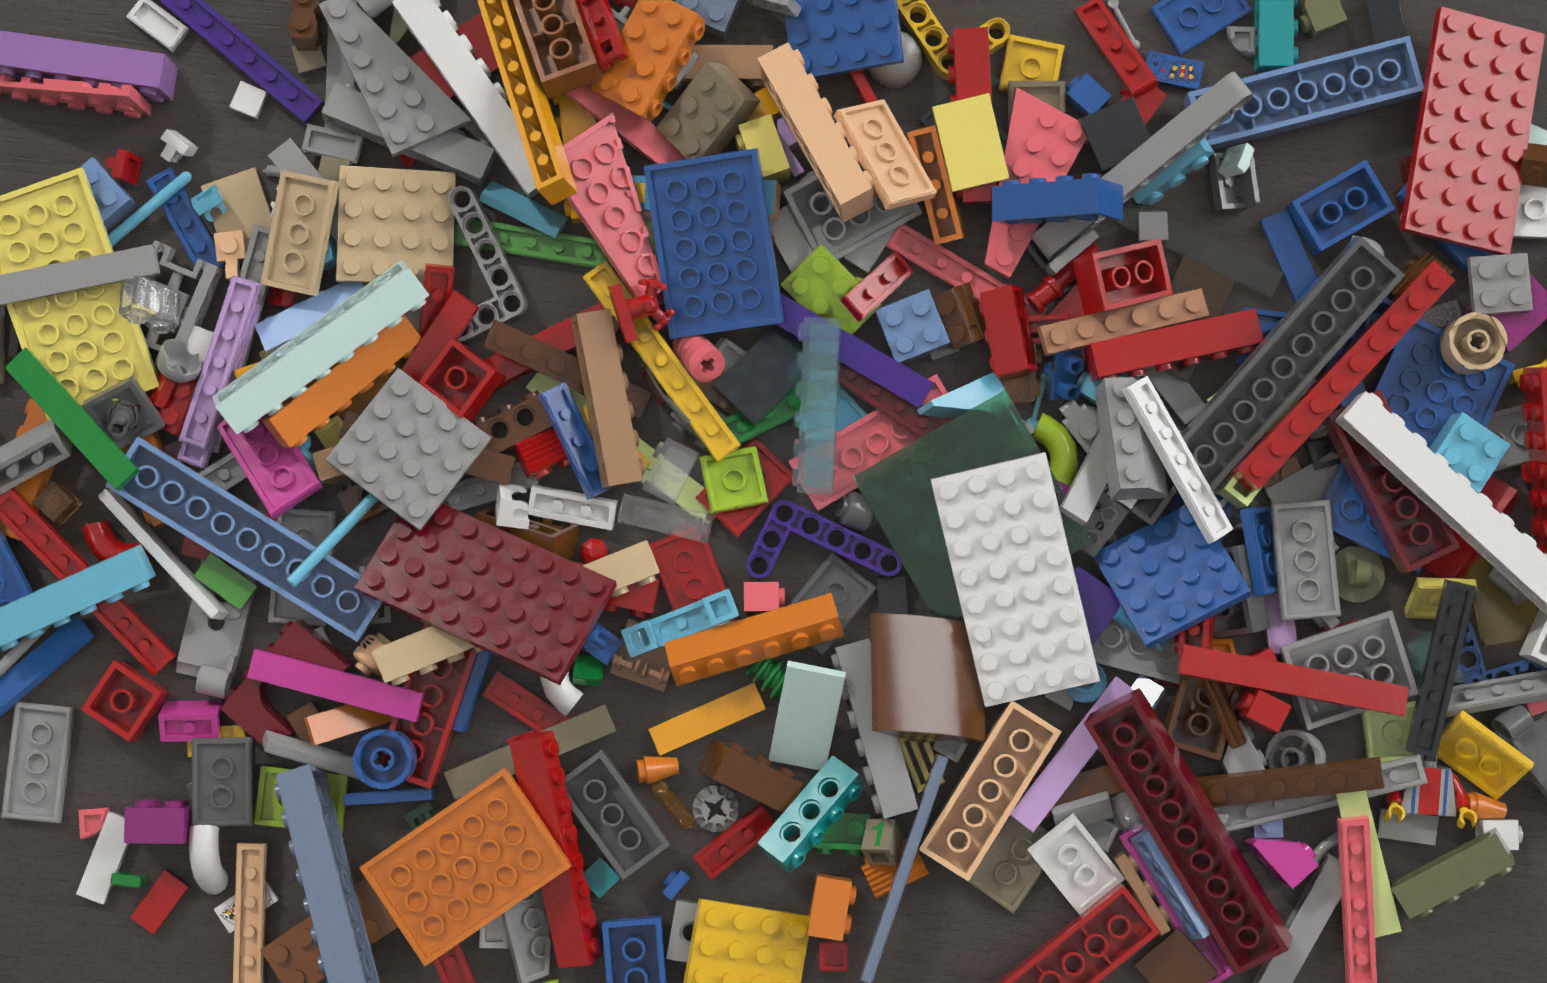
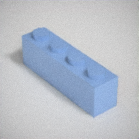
(284, 326)

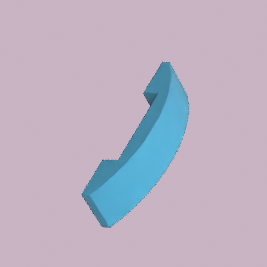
(680, 623)

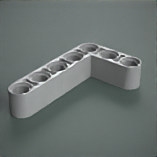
(488, 267)

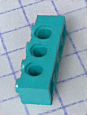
(813, 798)

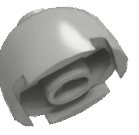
(904, 73)
(1294, 749)

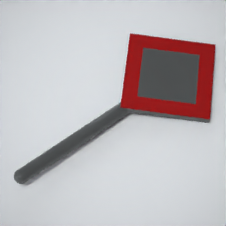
(660, 397)

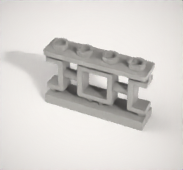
(192, 308)

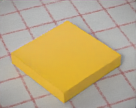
(1030, 61)

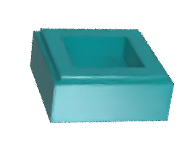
(601, 877)

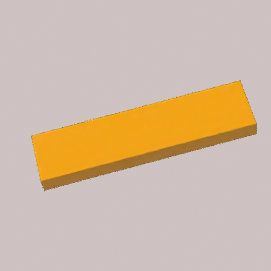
(707, 719)

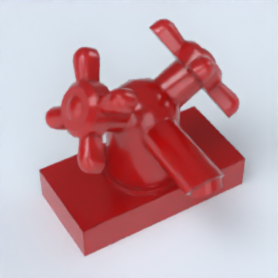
(638, 308)

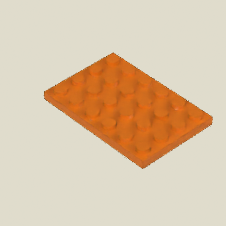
(465, 866)

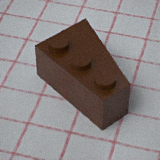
(545, 535)
(750, 775)

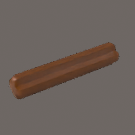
(1224, 713)

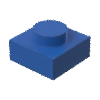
(675, 882)

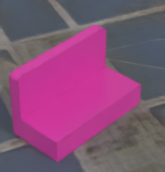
(189, 719)

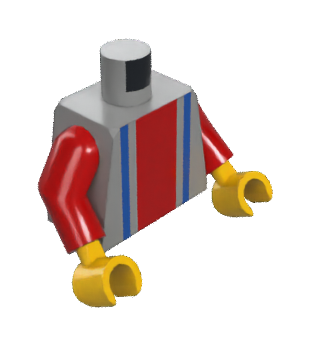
(1440, 796)

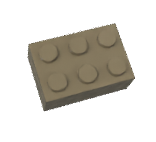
(708, 112)

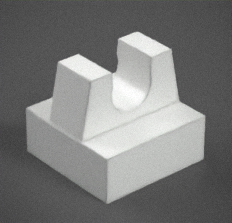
(177, 146)

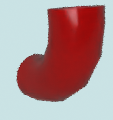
(104, 543)

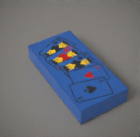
(1175, 70)

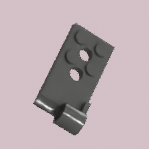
(1528, 736)

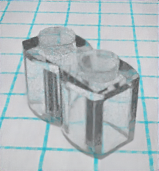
(149, 304)

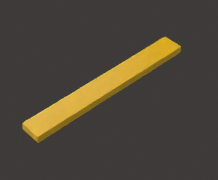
(668, 371)

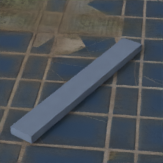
(903, 868)

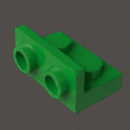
(844, 834)

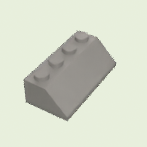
(1129, 456)

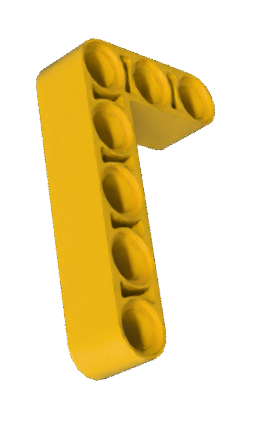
(932, 27)

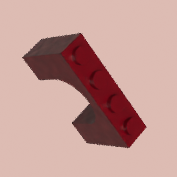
(250, 702)

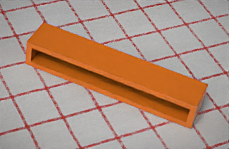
(344, 381)
(753, 639)

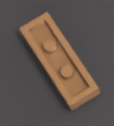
(1142, 891)

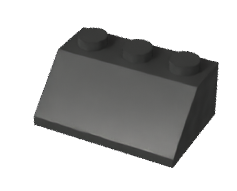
(1248, 614)

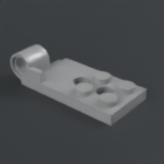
(212, 653)

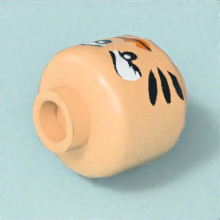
(364, 655)

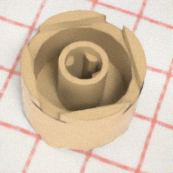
(1456, 345)

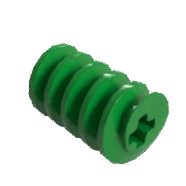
(770, 674)

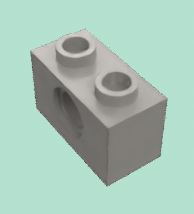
(678, 943)

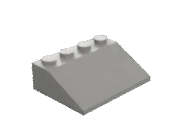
(822, 224)
(1359, 649)

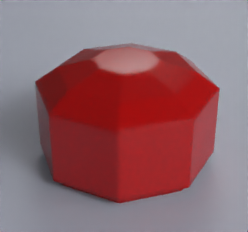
(593, 550)

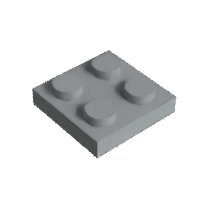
(1500, 284)

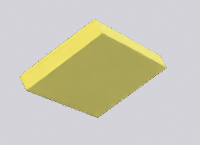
(970, 142)

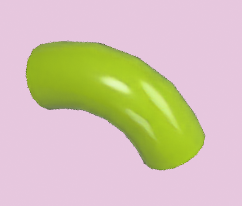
(1061, 448)

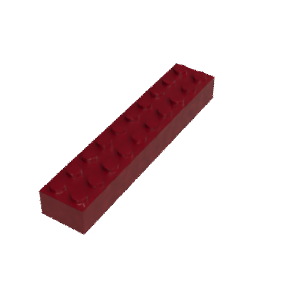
(1188, 831)

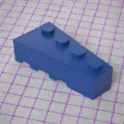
(1057, 200)

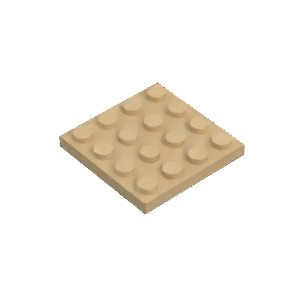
(392, 218)

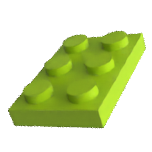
(821, 284)
(270, 808)

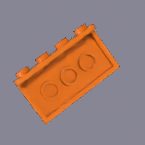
(659, 44)

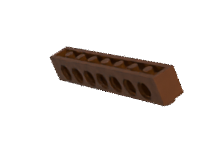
(508, 415)

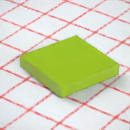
(734, 481)

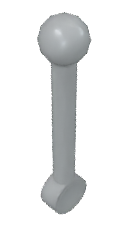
(1113, 5)

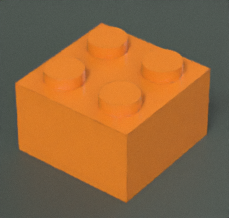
(830, 906)

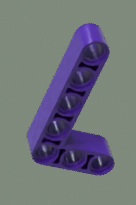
(819, 538)

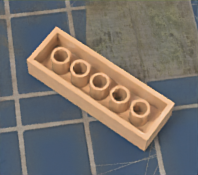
(816, 132)
(988, 790)

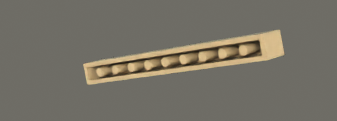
(430, 645)

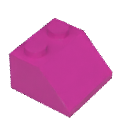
(1284, 858)

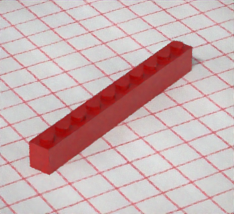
(1342, 377)

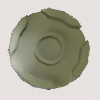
(1358, 574)

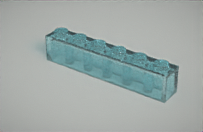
(818, 405)

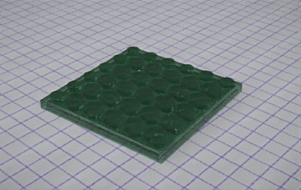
(905, 503)

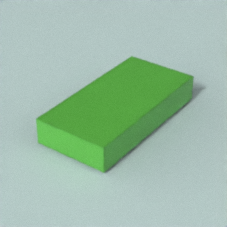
(226, 581)

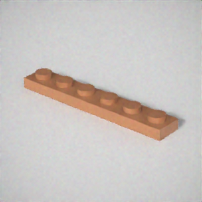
(1123, 321)

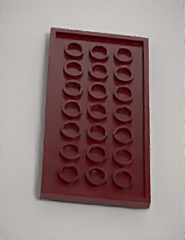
(489, 590)

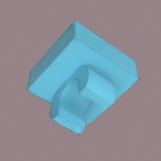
(207, 200)

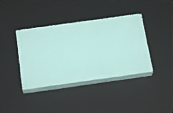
(806, 715)

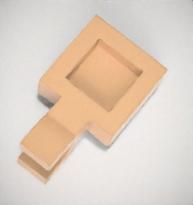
(231, 250)

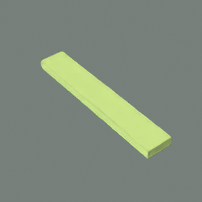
(1385, 913)

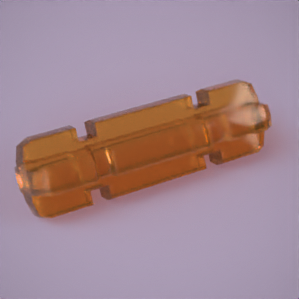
(672, 804)

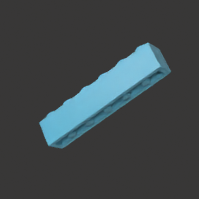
(73, 595)

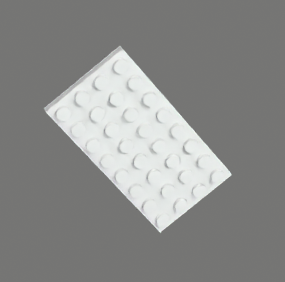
(1015, 579)

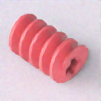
(699, 357)

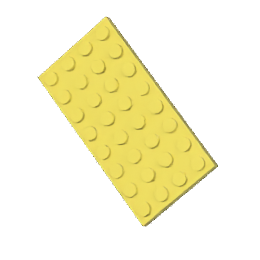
(76, 331)

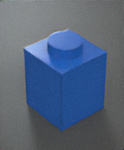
(1086, 95)

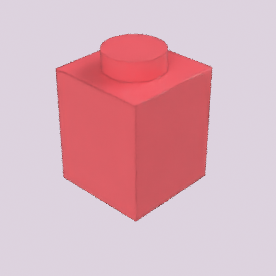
(763, 596)

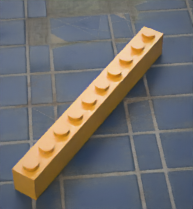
(528, 101)

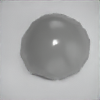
(177, 362)

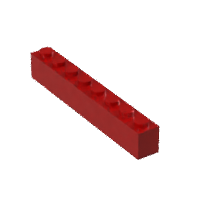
(568, 894)

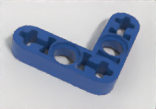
(1478, 672)

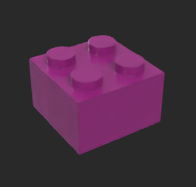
(158, 823)

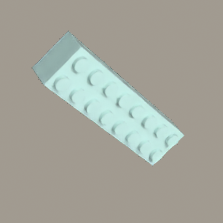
(320, 347)

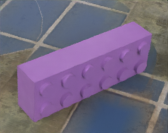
(63, 59)

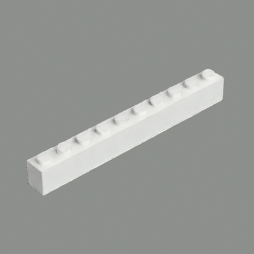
(1448, 495)

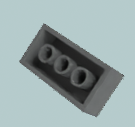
(614, 814)

